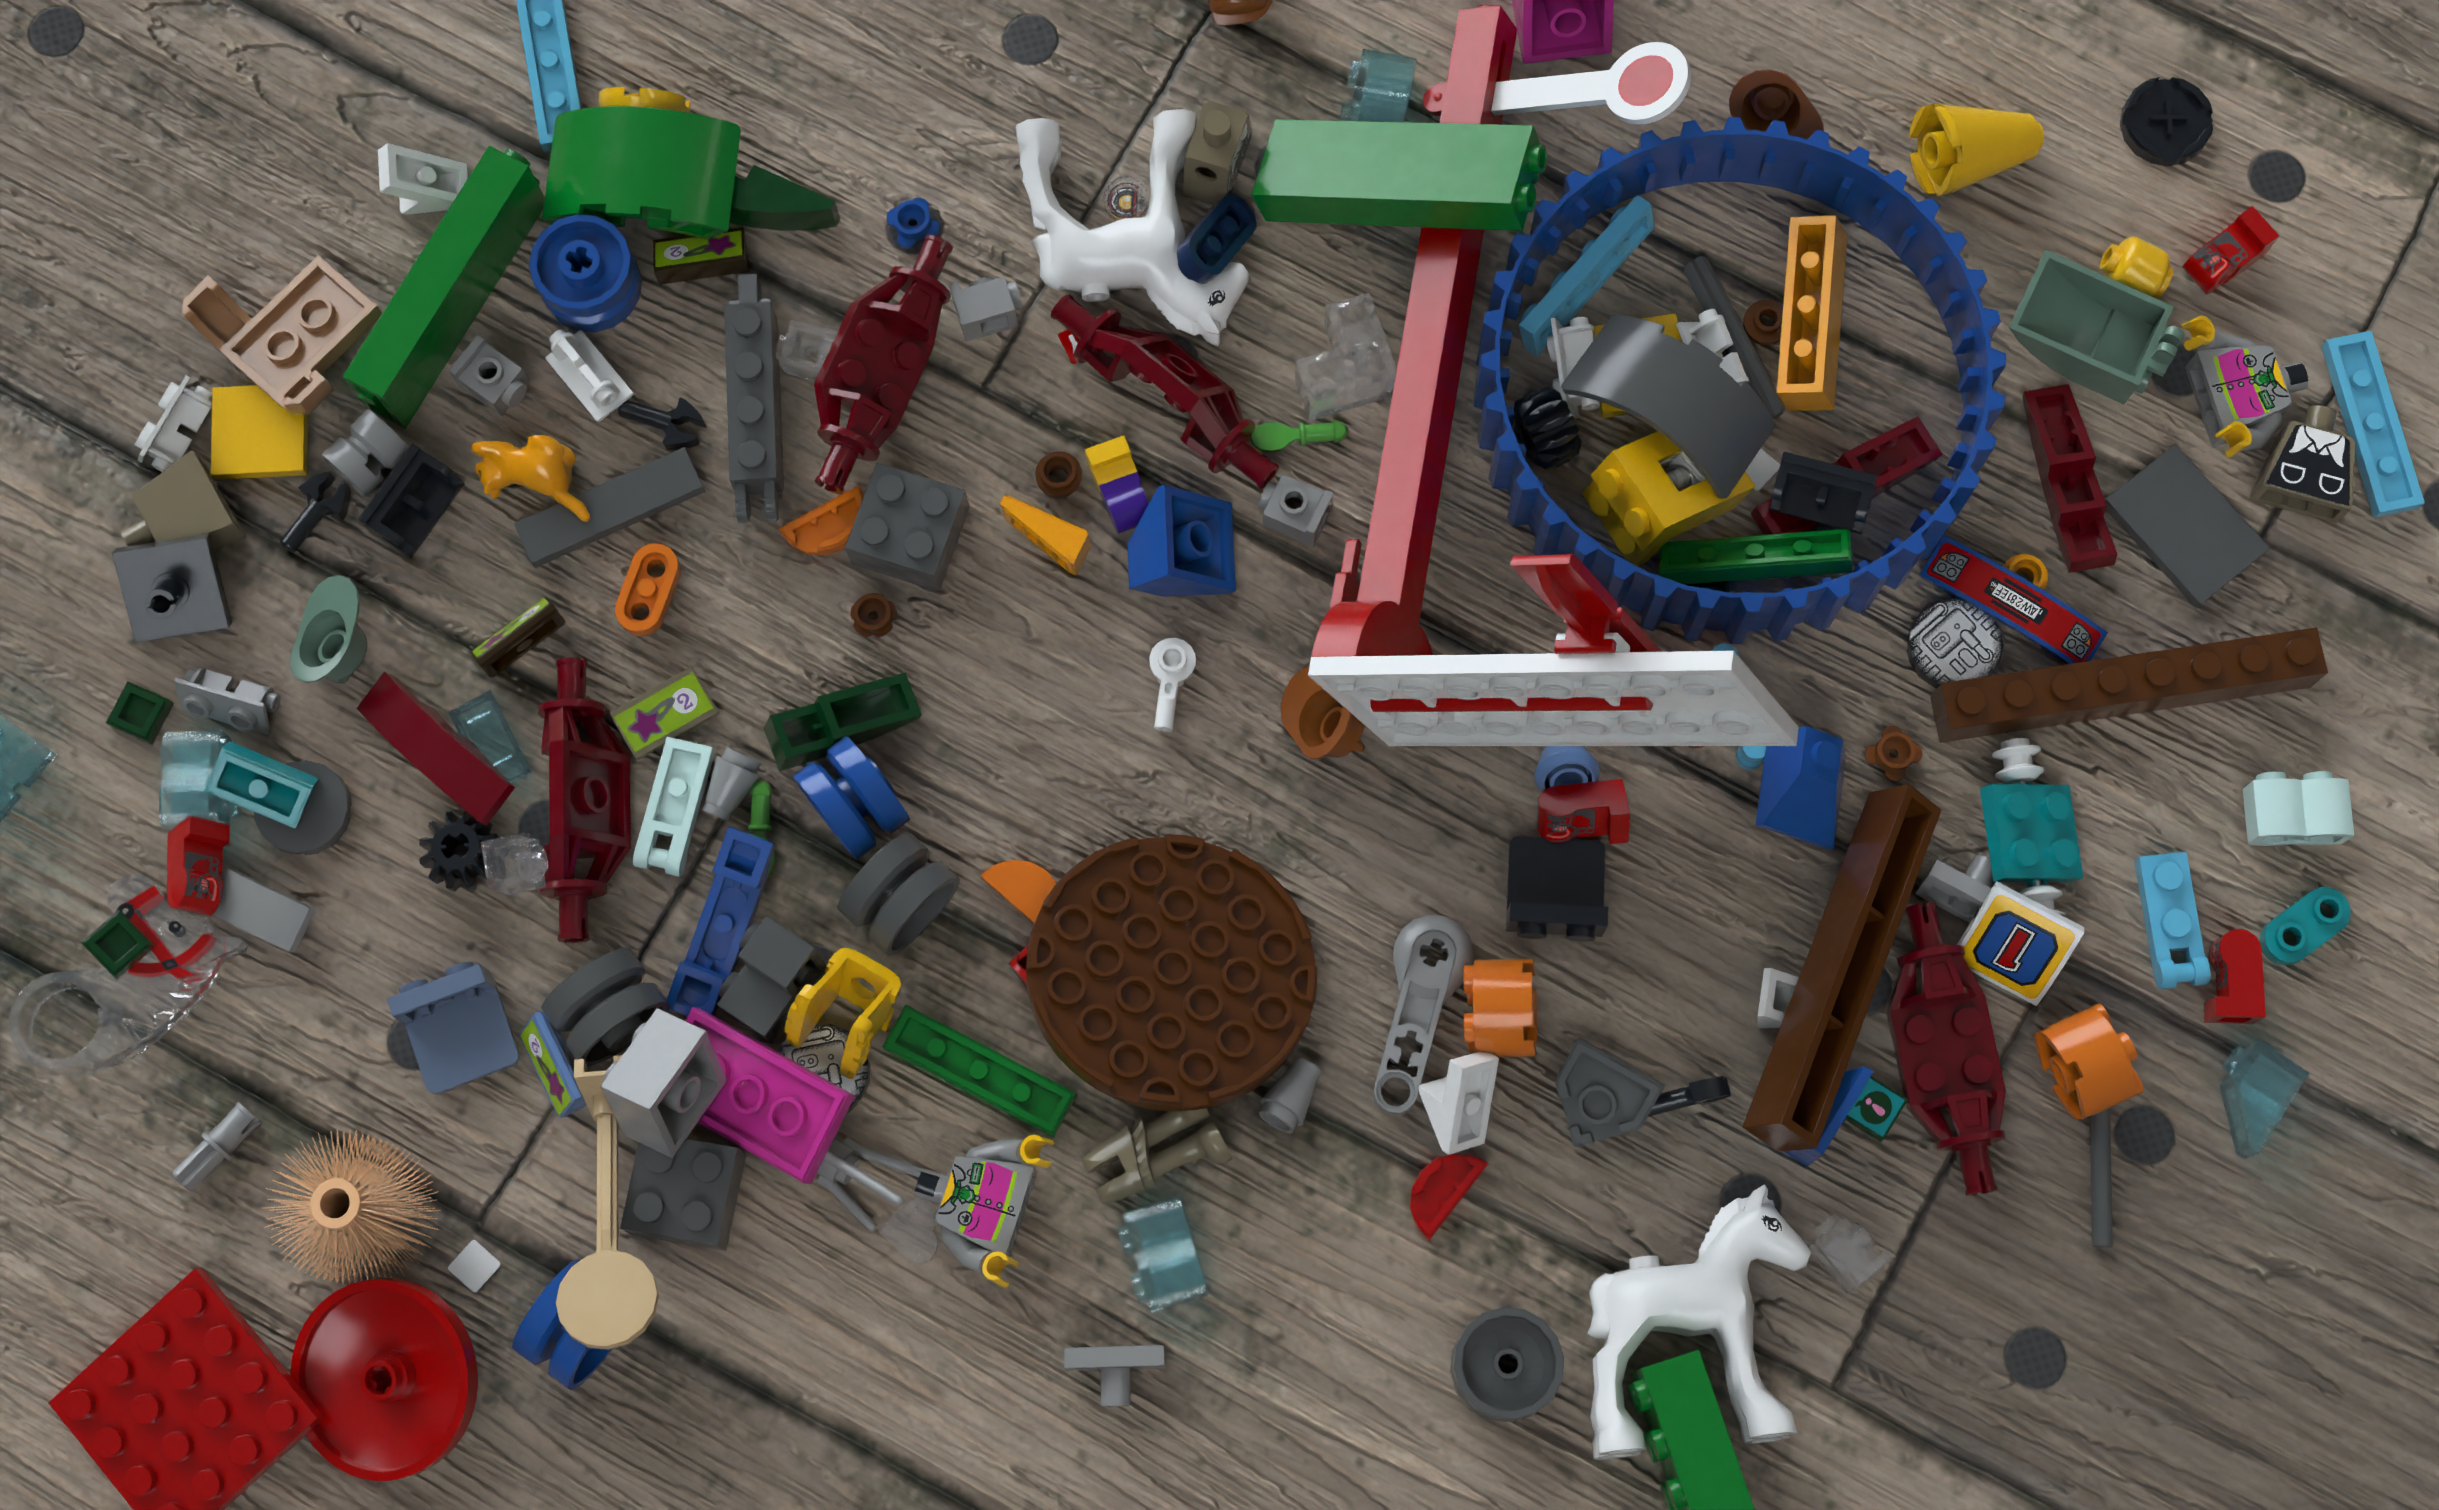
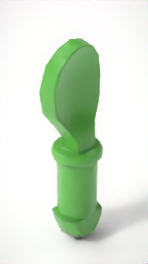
(1276, 436)
(760, 812)

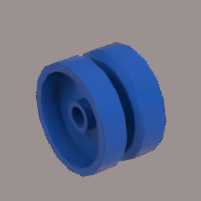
(585, 273)
(855, 794)
(544, 1338)

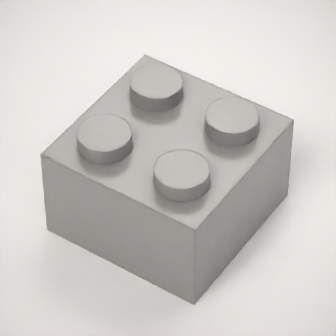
(663, 1082)

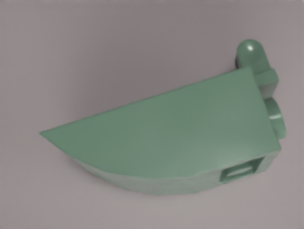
(2094, 328)

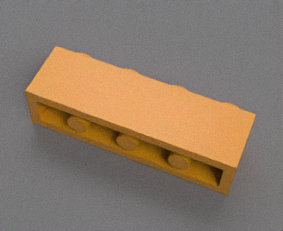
(1812, 313)

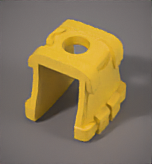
(842, 980)

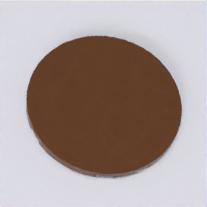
(1171, 973)

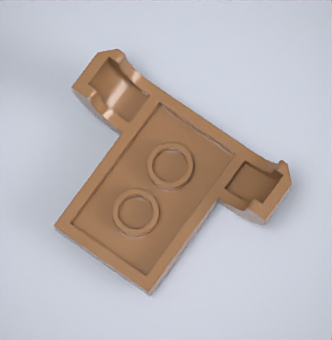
(289, 338)

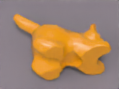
(539, 465)

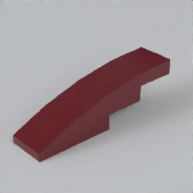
(1889, 456)
(2068, 478)
(436, 748)

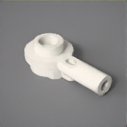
(1172, 664)

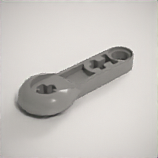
(1421, 997)

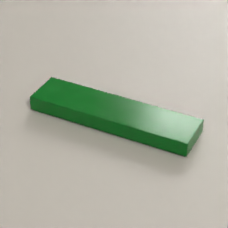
(1757, 557)
(979, 1071)

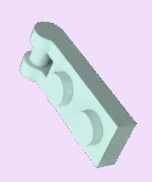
(674, 805)

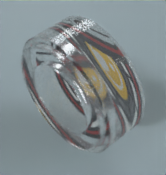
(1126, 198)

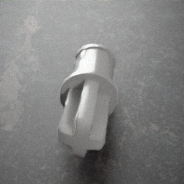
(216, 1146)

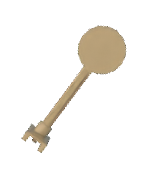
(610, 1293)

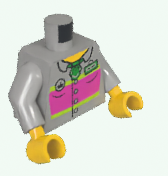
(2239, 386)
(985, 1201)

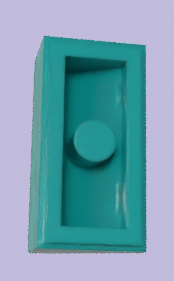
(261, 784)

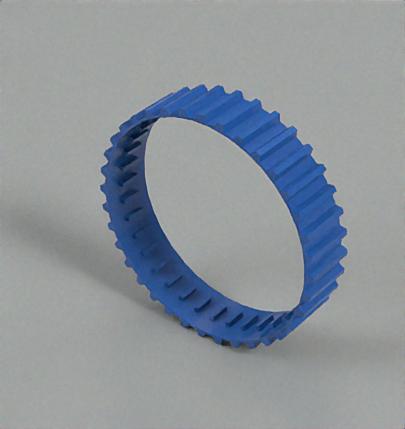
(1810, 171)

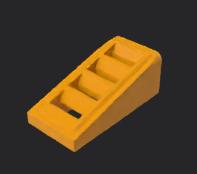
(1057, 538)

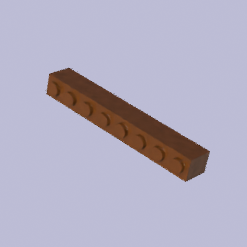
(2128, 685)
(1842, 970)

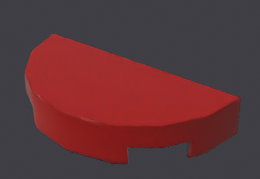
(1441, 1188)

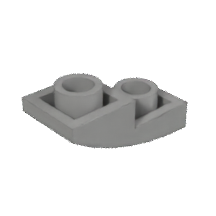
(263, 911)

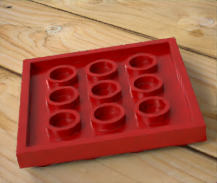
(186, 1404)

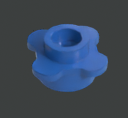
(912, 210)

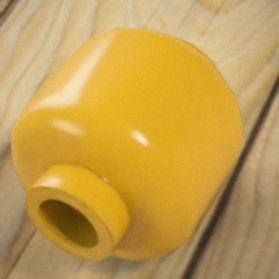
(2138, 266)

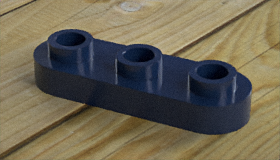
(1216, 239)

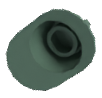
(329, 635)

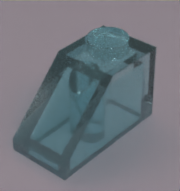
(2257, 1093)

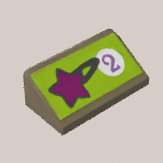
(664, 712)

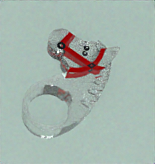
(145, 999)

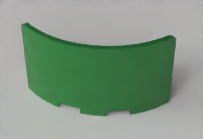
(643, 166)

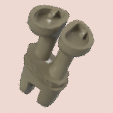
(1141, 1167)

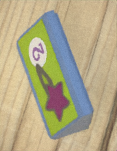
(552, 1064)

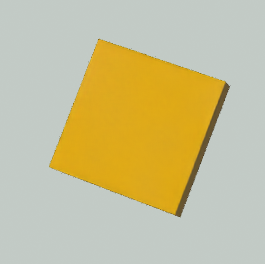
(255, 436)

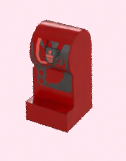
(2231, 251)
(1584, 811)
(196, 865)
(2238, 979)

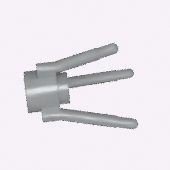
(842, 1166)

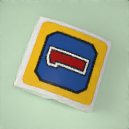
(2019, 943)

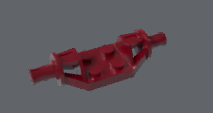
(878, 362)
(1216, 421)
(585, 799)
(1947, 1049)

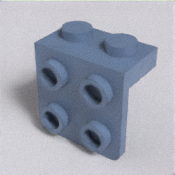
(456, 1027)

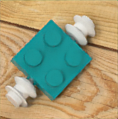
(2030, 826)

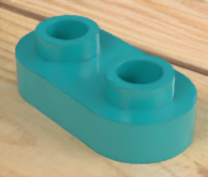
(2306, 924)

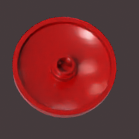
(388, 1376)

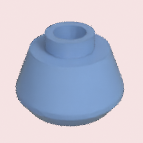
(1565, 766)

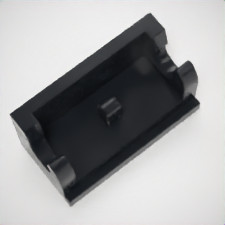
(1823, 492)
(411, 501)

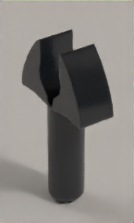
(666, 421)
(316, 508)
(1698, 1092)

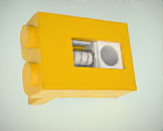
(1647, 505)

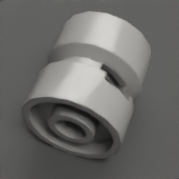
(366, 452)

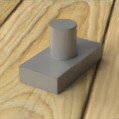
(1956, 891)
(1114, 1367)

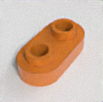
(648, 592)

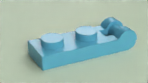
(2171, 919)

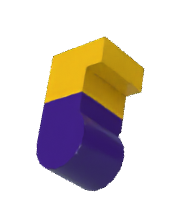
(1117, 482)

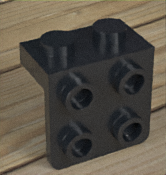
(1556, 889)

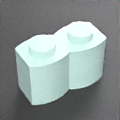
(2298, 810)

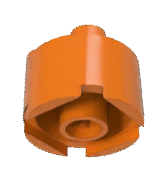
(1502, 1007)
(2088, 1062)

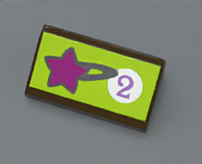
(698, 258)
(518, 637)

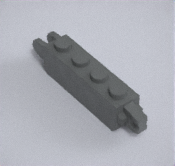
(753, 400)

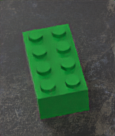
(1688, 1436)

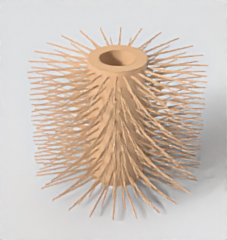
(352, 1209)

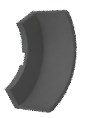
(1678, 394)

